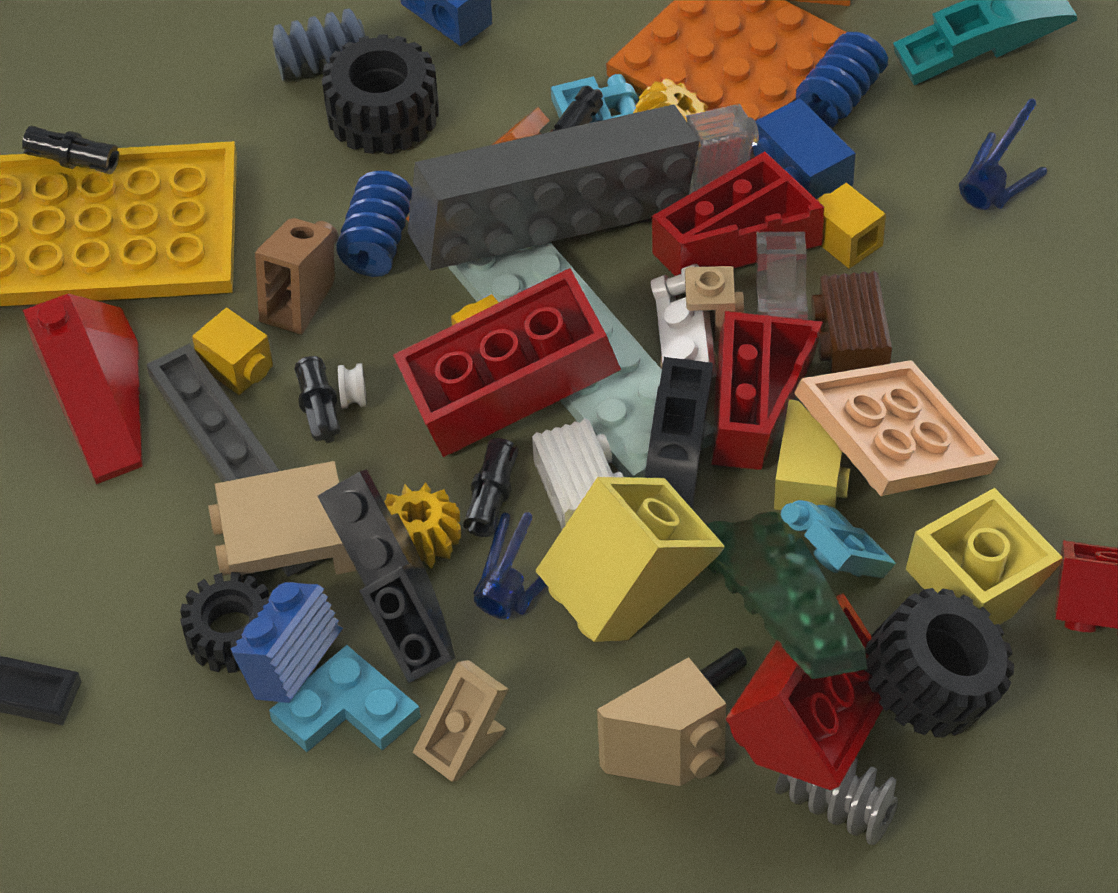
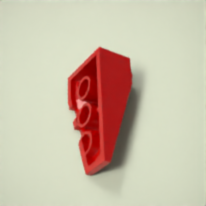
(95, 377)

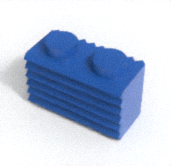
(286, 641)

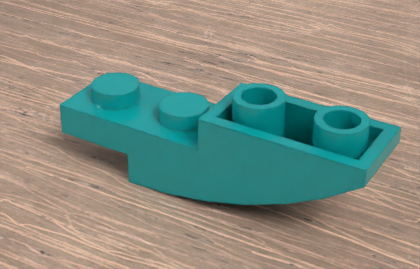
(976, 28)

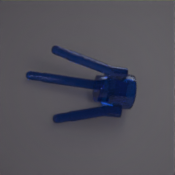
(987, 180)
(501, 586)

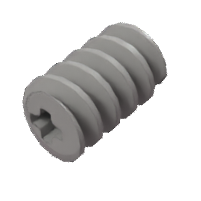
(854, 800)

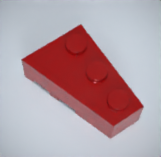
(722, 218)
(756, 377)

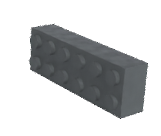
(550, 186)

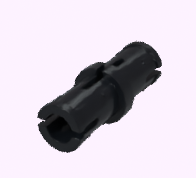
(70, 149)
(491, 487)

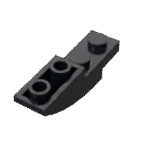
(679, 424)
(393, 574)

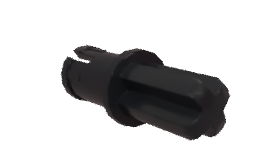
(317, 398)

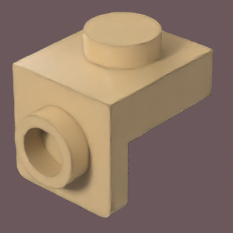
(712, 290)

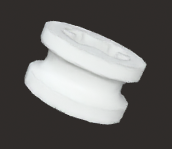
(352, 386)

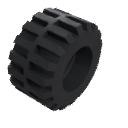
(380, 94)
(957, 636)

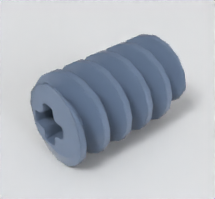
(314, 43)

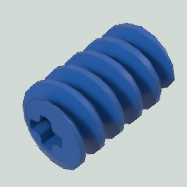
(843, 76)
(374, 223)

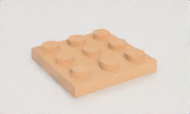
(896, 427)

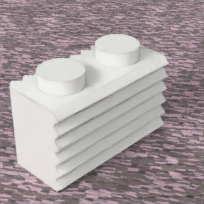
(570, 463)

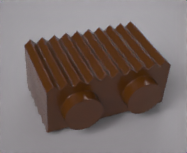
(853, 322)

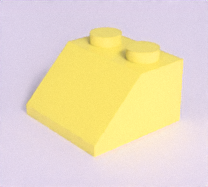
(983, 554)

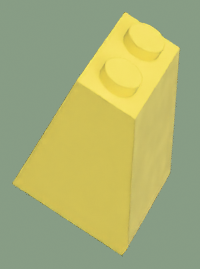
(626, 555)

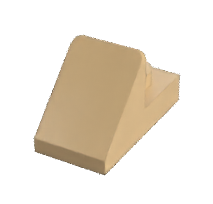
(462, 722)

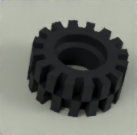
(211, 603)

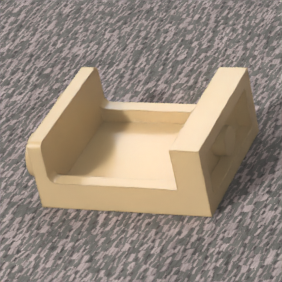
(277, 521)

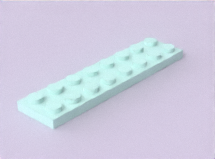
(616, 405)

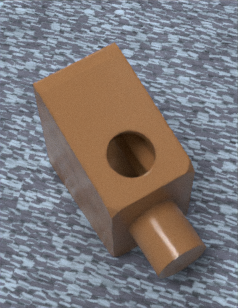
(295, 273)

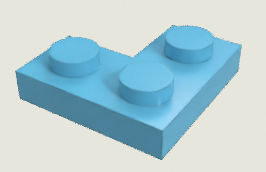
(343, 691)

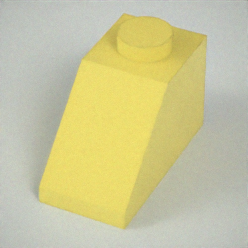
(808, 462)

